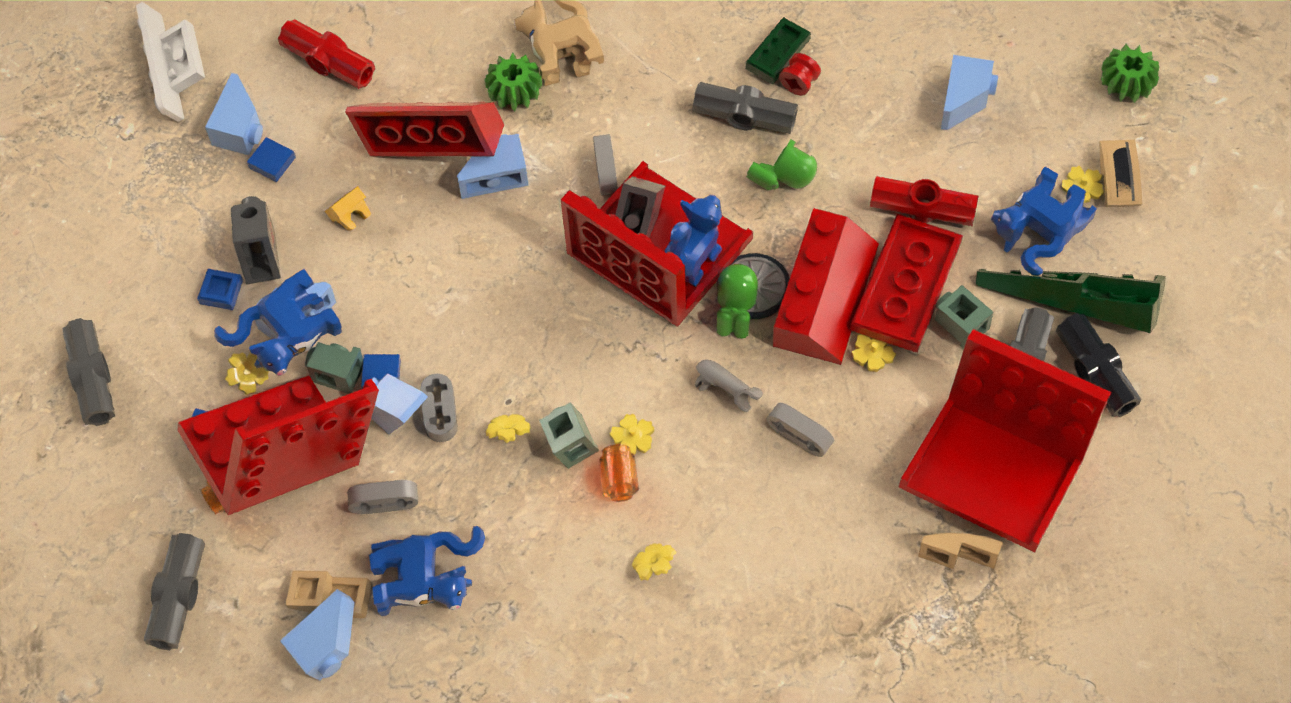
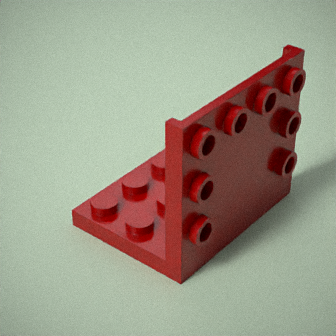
(639, 262)
(278, 441)
(1006, 441)

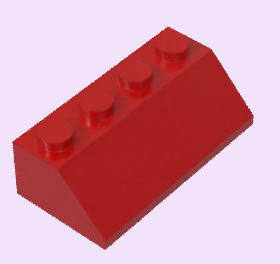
(427, 128)
(825, 287)

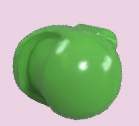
(791, 168)
(736, 295)

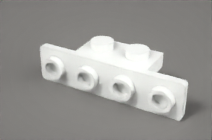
(171, 59)

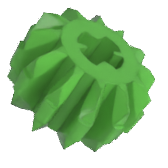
(1130, 73)
(513, 81)

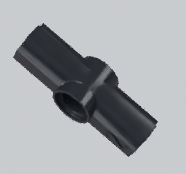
(1098, 363)

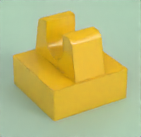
(349, 203)

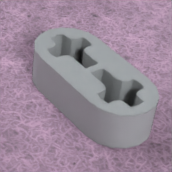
(605, 164)
(446, 406)
(800, 429)
(382, 497)

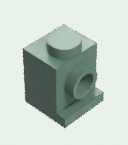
(963, 305)
(334, 366)
(568, 435)

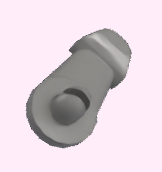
(717, 375)

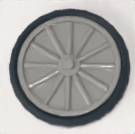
(772, 283)

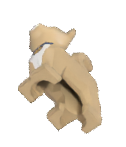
(560, 39)

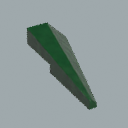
(1107, 298)

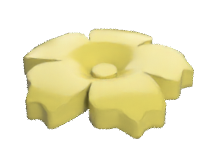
(1088, 182)
(872, 352)
(245, 372)
(507, 426)
(633, 434)
(654, 560)

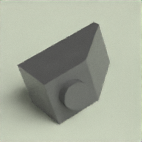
(640, 204)

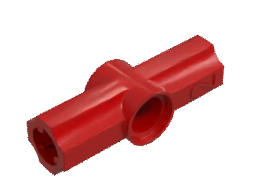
(326, 53)
(942, 205)

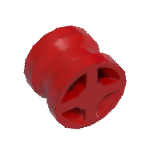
(799, 74)

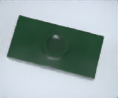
(777, 50)

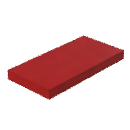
(906, 283)

